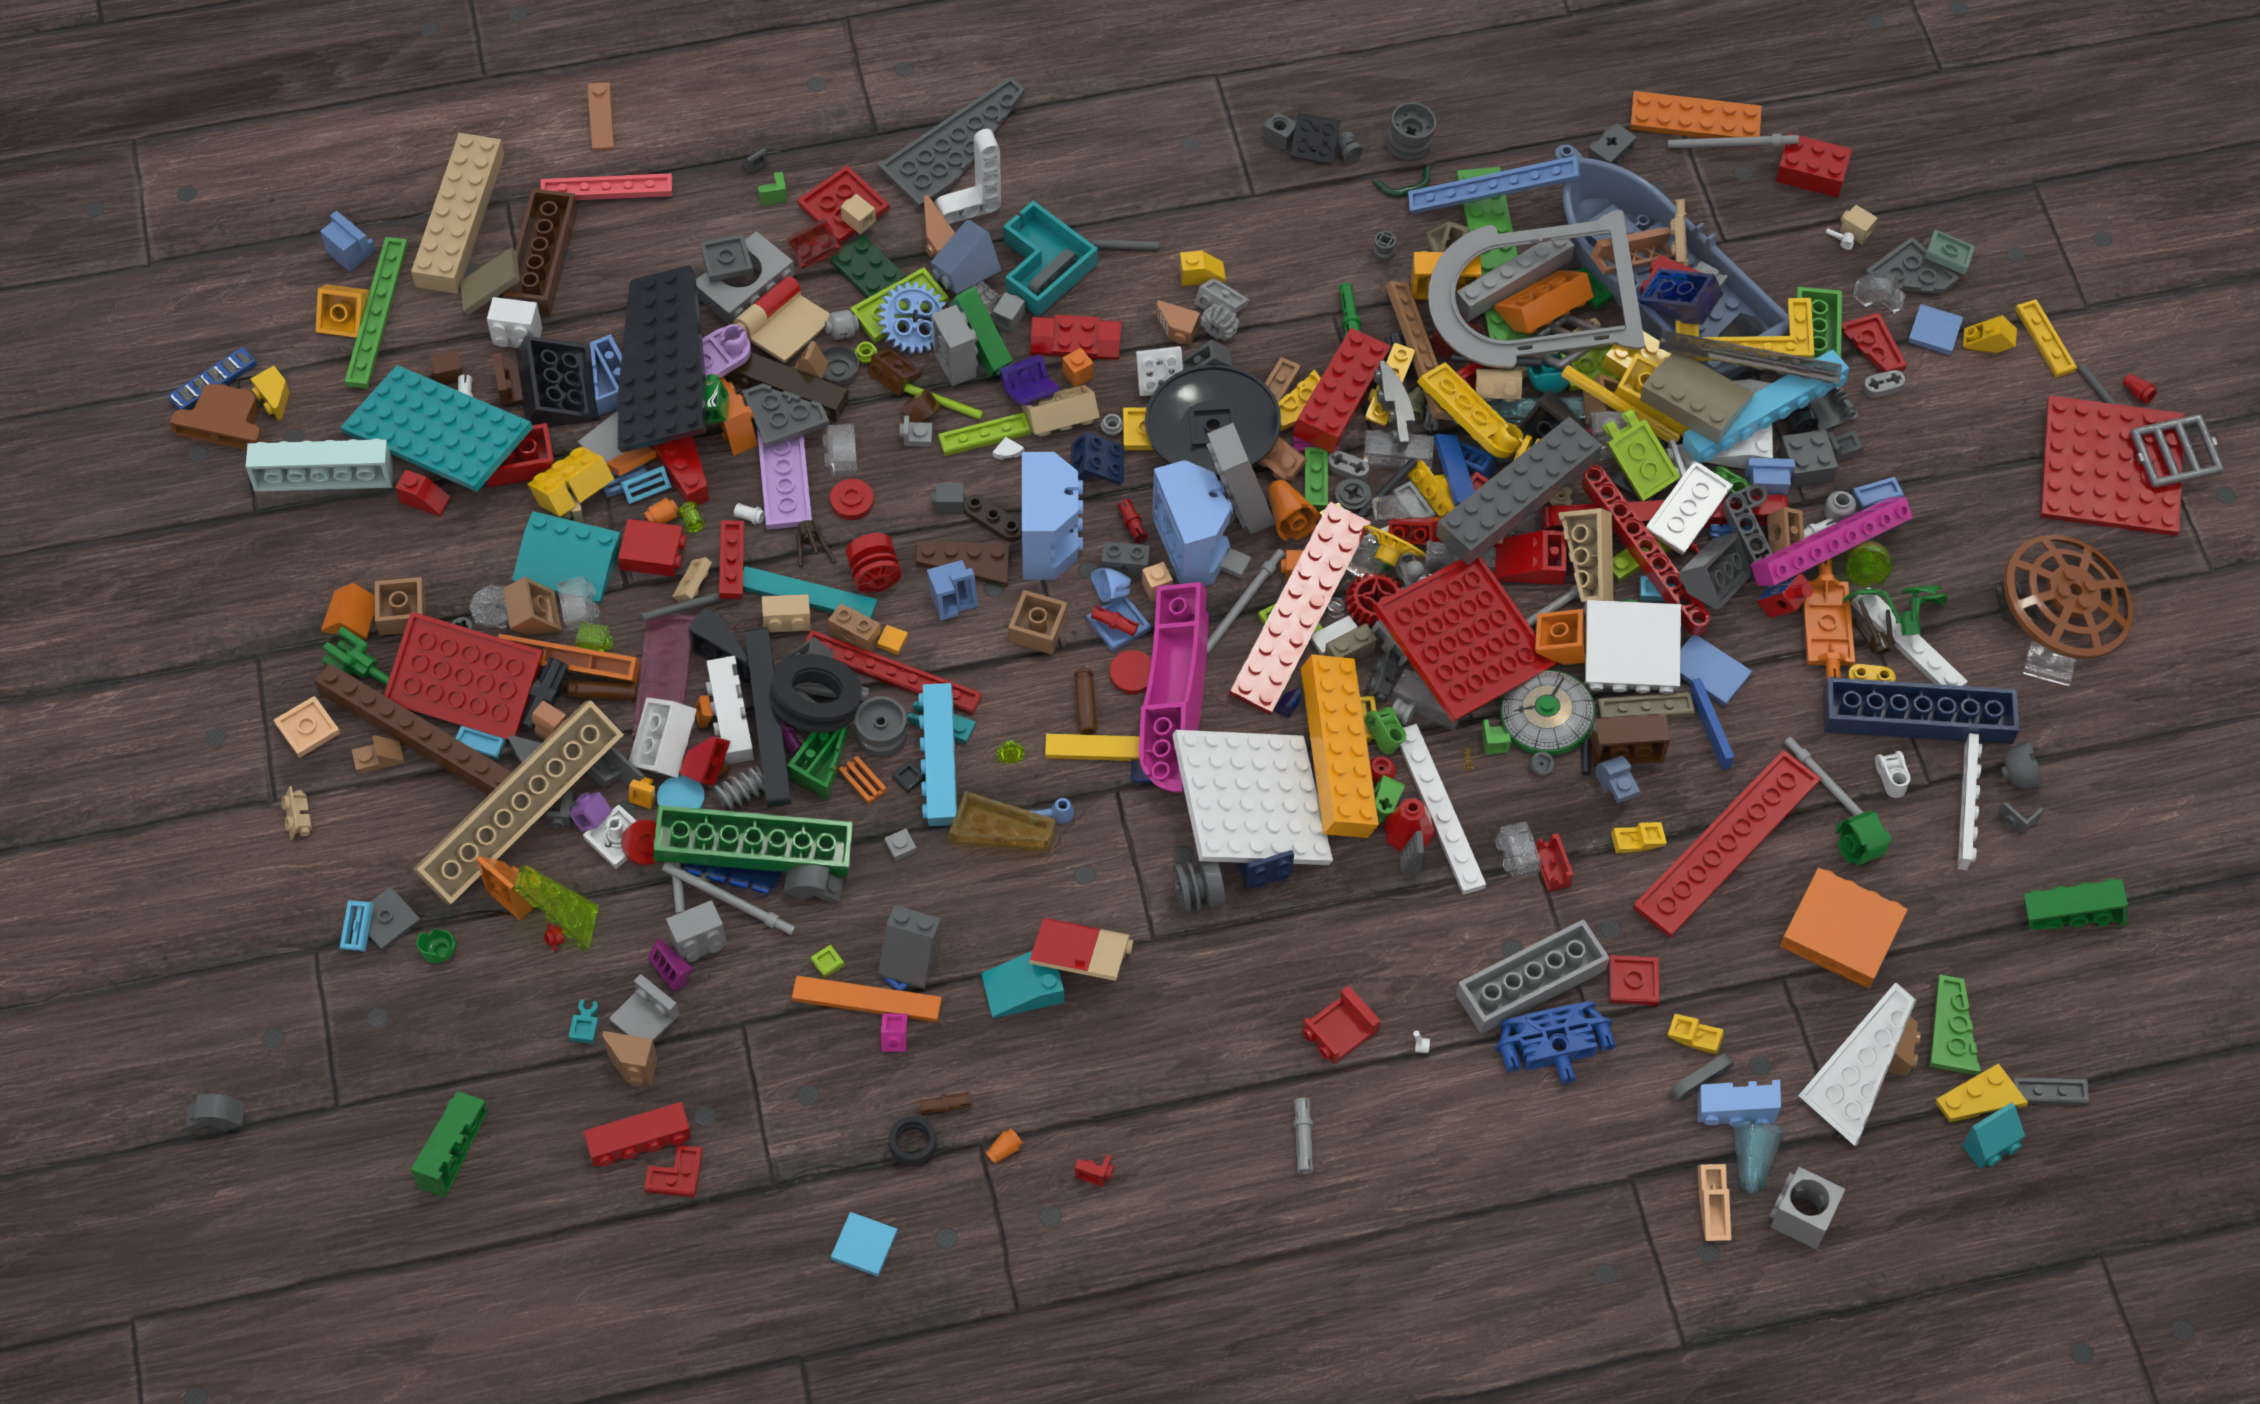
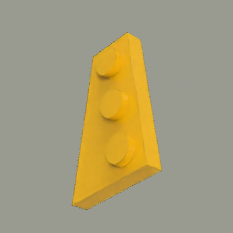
(1293, 403)
(1981, 1095)

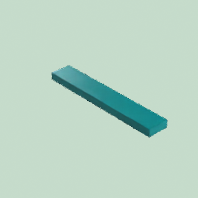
(820, 596)

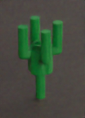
(354, 659)

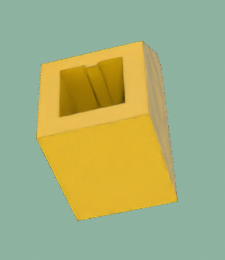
(1991, 335)
(272, 390)

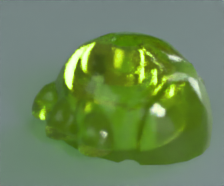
(1010, 752)

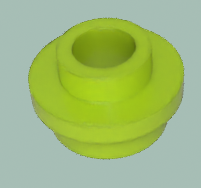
(865, 347)

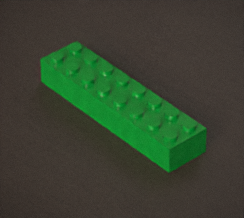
(750, 840)

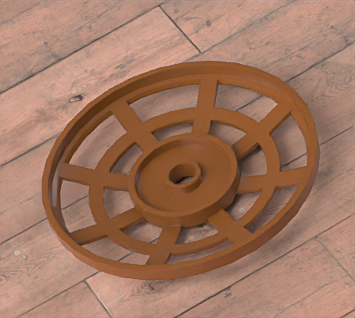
(2062, 598)

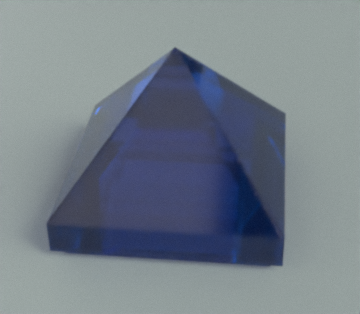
(1137, 772)

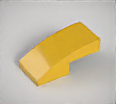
(1639, 838)
(1695, 1035)

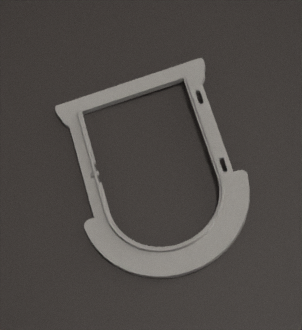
(1504, 352)

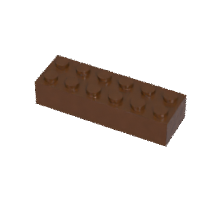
(543, 247)

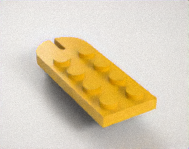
(1471, 411)

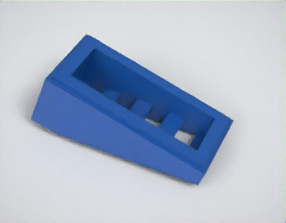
(1486, 463)

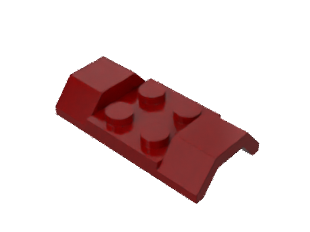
(1067, 333)

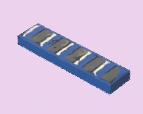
(221, 373)

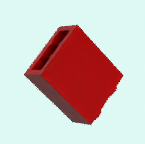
(652, 548)

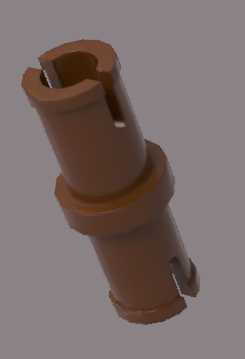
(945, 1103)

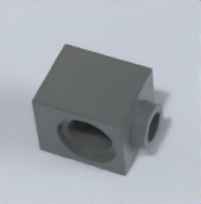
(1279, 131)

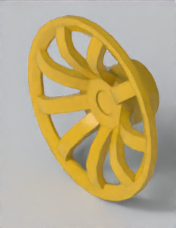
(1389, 550)

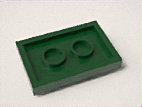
(866, 267)

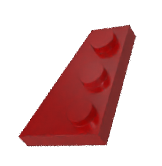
(1875, 342)

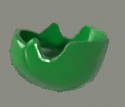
(436, 946)

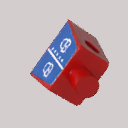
(1785, 596)

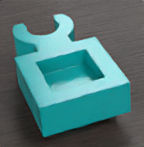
(584, 1026)

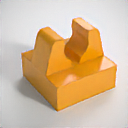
(642, 793)

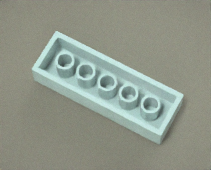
(319, 465)

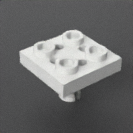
(1160, 364)
(608, 833)

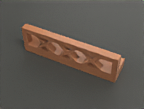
(1640, 242)

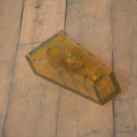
(997, 824)

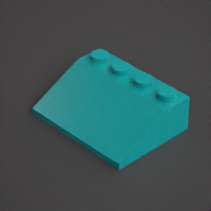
(566, 549)

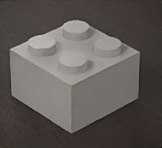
(696, 932)

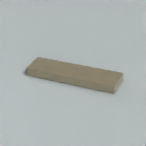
(1672, 705)

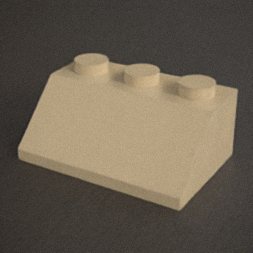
(1062, 410)

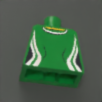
(716, 400)

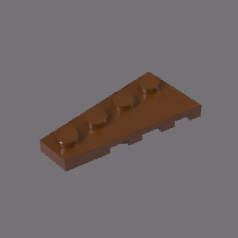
(987, 560)

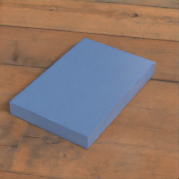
(1718, 671)

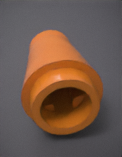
(1004, 1146)

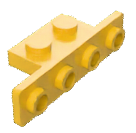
(1399, 361)
(1432, 488)

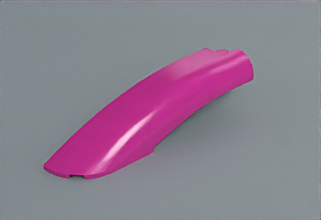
(1174, 680)

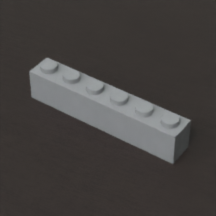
(1513, 277)

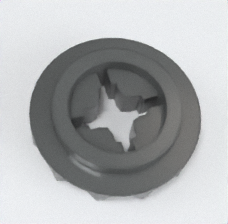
(1348, 487)

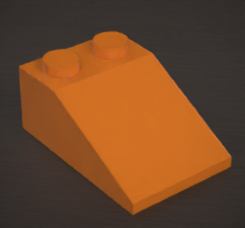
(500, 882)

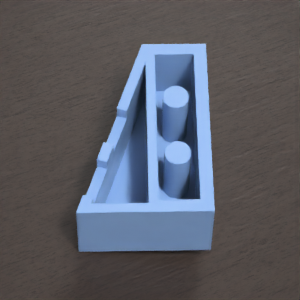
(1729, 1104)

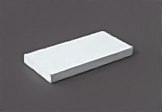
(1688, 507)

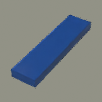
(1454, 467)
(1711, 723)

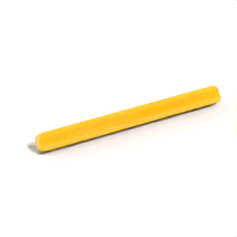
(1617, 402)

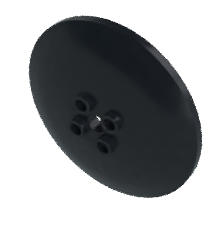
(1206, 396)

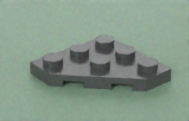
(1914, 270)
(783, 414)

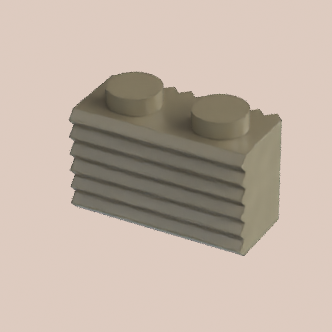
(1353, 644)

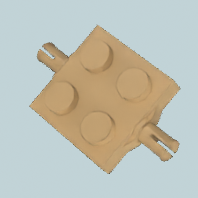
(1678, 228)

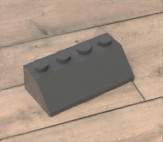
(1717, 570)

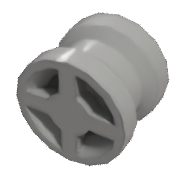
(1404, 711)

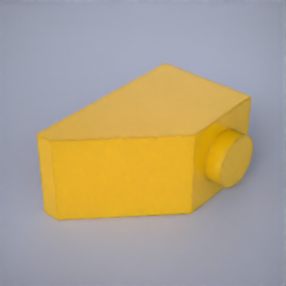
(1200, 267)

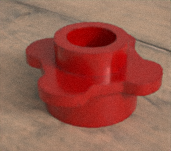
(553, 936)

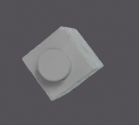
(1009, 312)

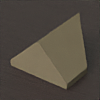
(1445, 235)

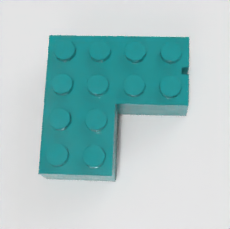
(1040, 242)

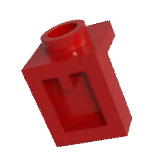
(1092, 1172)

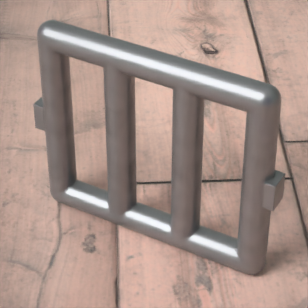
(1572, 355)
(2177, 424)

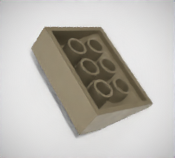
(1695, 396)

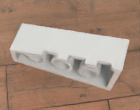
(729, 709)

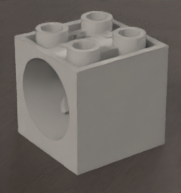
(1811, 1187)

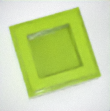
(827, 961)

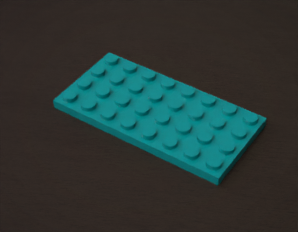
(437, 427)

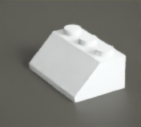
(662, 737)

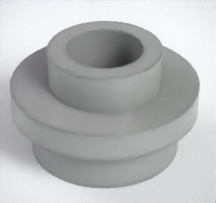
(1112, 419)

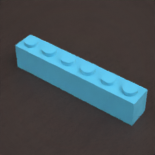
(939, 754)

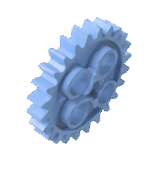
(913, 298)

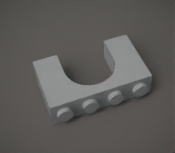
(731, 301)

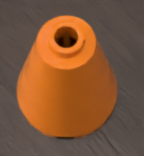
(1291, 512)

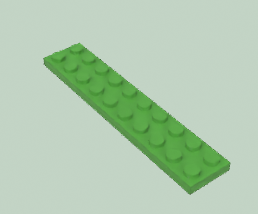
(1480, 214)

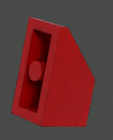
(421, 493)
(705, 760)

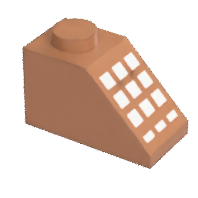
(1178, 322)

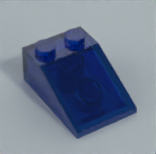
(1682, 295)

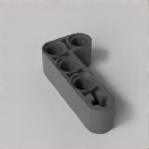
(1745, 514)

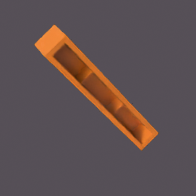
(586, 661)

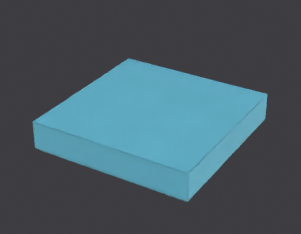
(864, 1244)

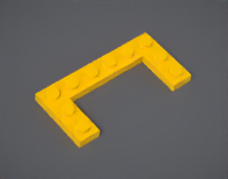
(1798, 342)

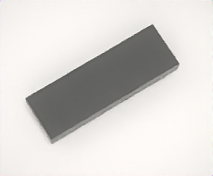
(2053, 1090)

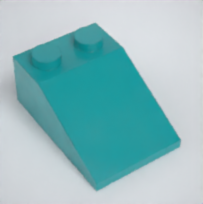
(1021, 987)

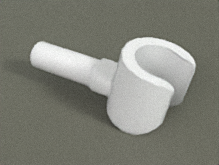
(1846, 239)
(1422, 1044)

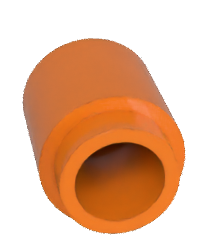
(661, 512)

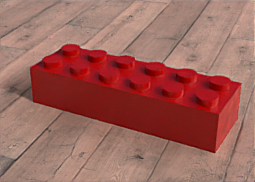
(1341, 391)

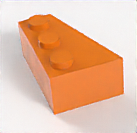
(738, 427)

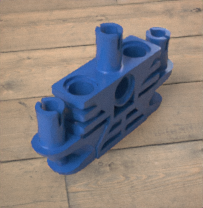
(1553, 1027)

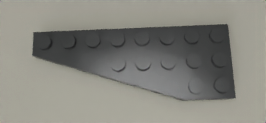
(945, 152)

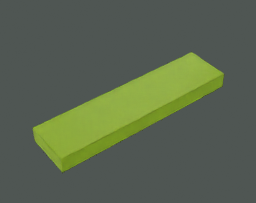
(984, 434)

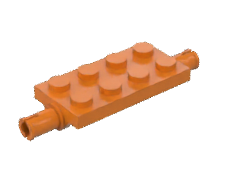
(1828, 623)

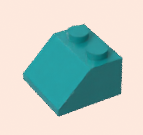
(1995, 1137)

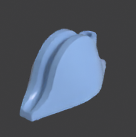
(1110, 584)

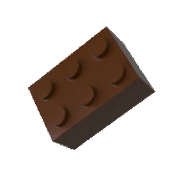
(1635, 738)

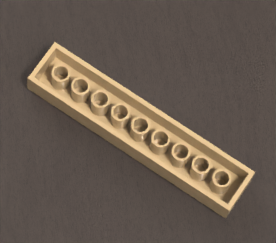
(518, 801)

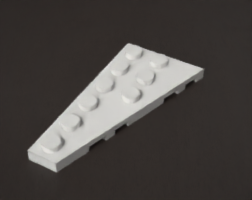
(1853, 1076)

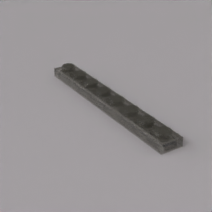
(1750, 356)

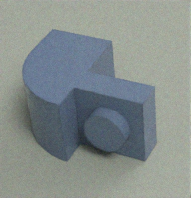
(1616, 777)

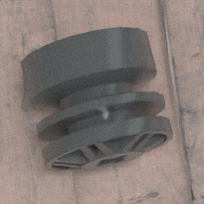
(1411, 131)
(1198, 885)

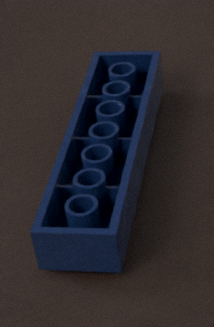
(1920, 710)

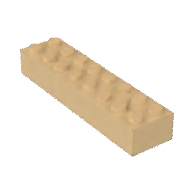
(457, 213)

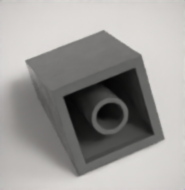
(910, 947)

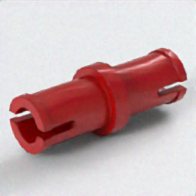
(1132, 520)
(1114, 620)

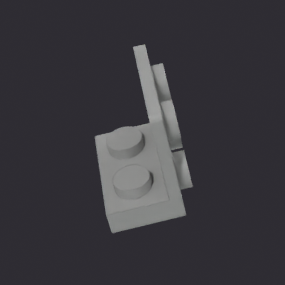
(646, 1011)

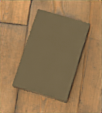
(489, 281)

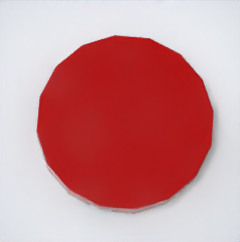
(1130, 671)

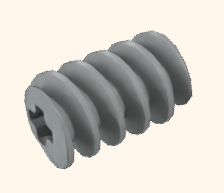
(740, 788)

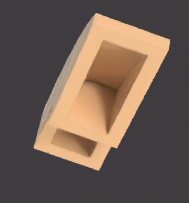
(1714, 1202)

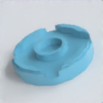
(681, 793)

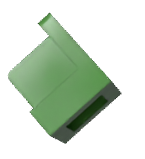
(773, 193)
(1495, 739)

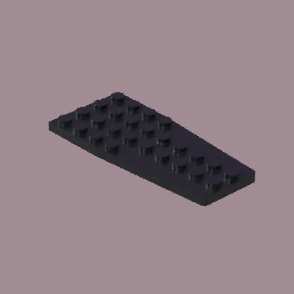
(661, 362)

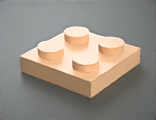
(306, 726)

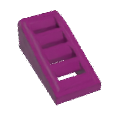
(680, 970)

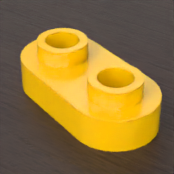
(1871, 672)

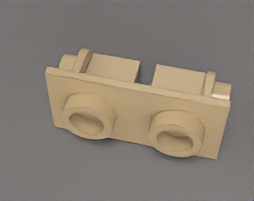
(294, 804)

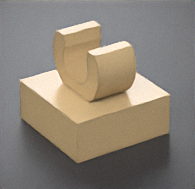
(575, 512)

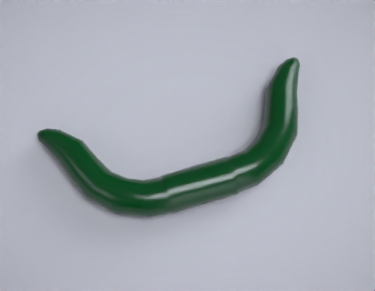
(1404, 190)

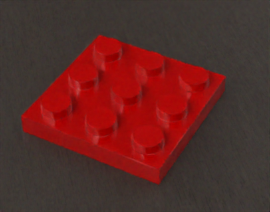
(827, 198)

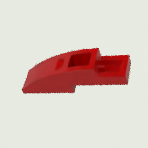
(1415, 530)

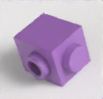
(590, 811)

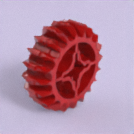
(1360, 601)

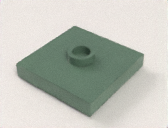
(1949, 252)

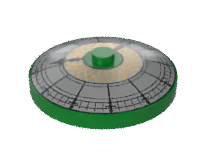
(1548, 713)

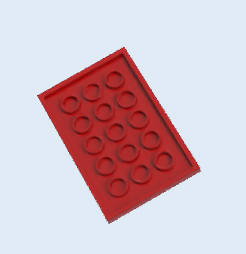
(463, 676)

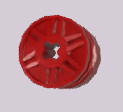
(873, 562)

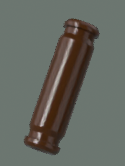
(602, 690)
(1085, 701)

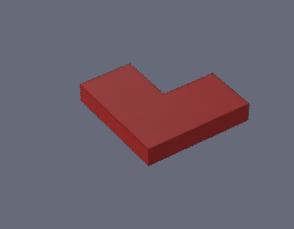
(680, 1179)

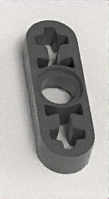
(1052, 271)
(1704, 1075)

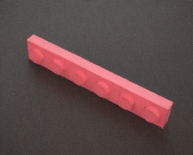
(612, 186)

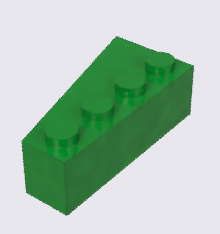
(2077, 905)
(449, 1144)

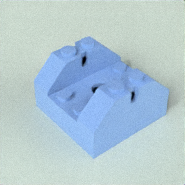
(1049, 515)
(1191, 520)

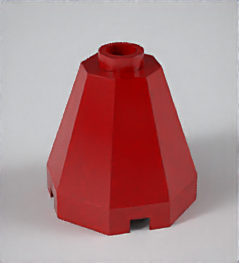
(1407, 819)

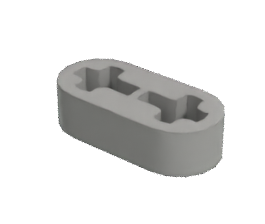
(1883, 383)
(1348, 465)

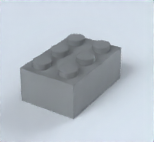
(954, 345)

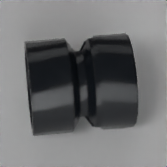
(1802, 420)

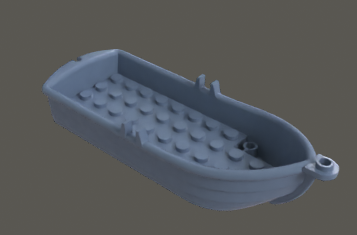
(1612, 188)

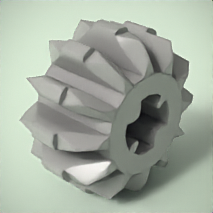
(1219, 322)

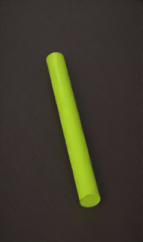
(951, 404)

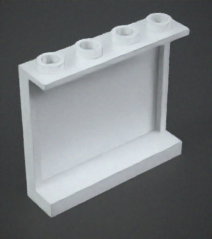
(1632, 646)

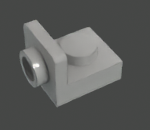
(916, 433)

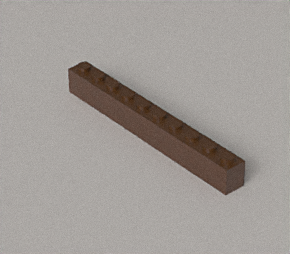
(410, 730)

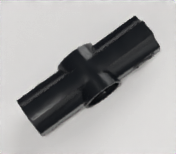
(545, 688)

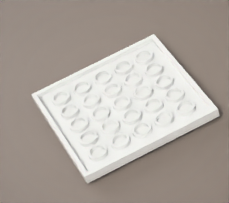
(1251, 796)

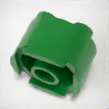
(1862, 838)

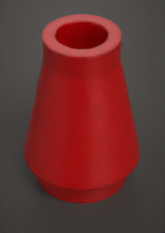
(2141, 389)

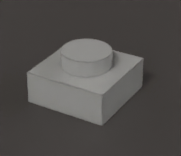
(900, 844)

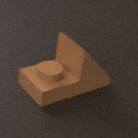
(812, 361)
(381, 754)

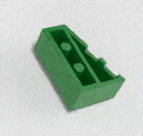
(818, 761)

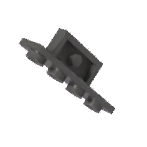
(614, 767)

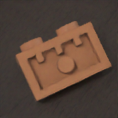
(1284, 460)

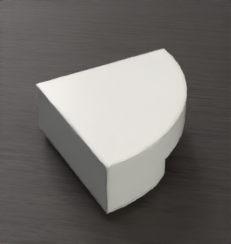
(1007, 449)

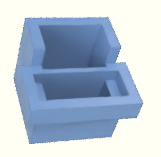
(346, 242)
(1770, 473)
(952, 589)

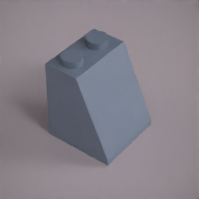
(965, 259)

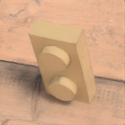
(692, 579)

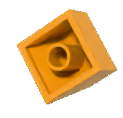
(340, 310)

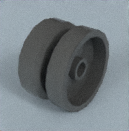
(881, 726)

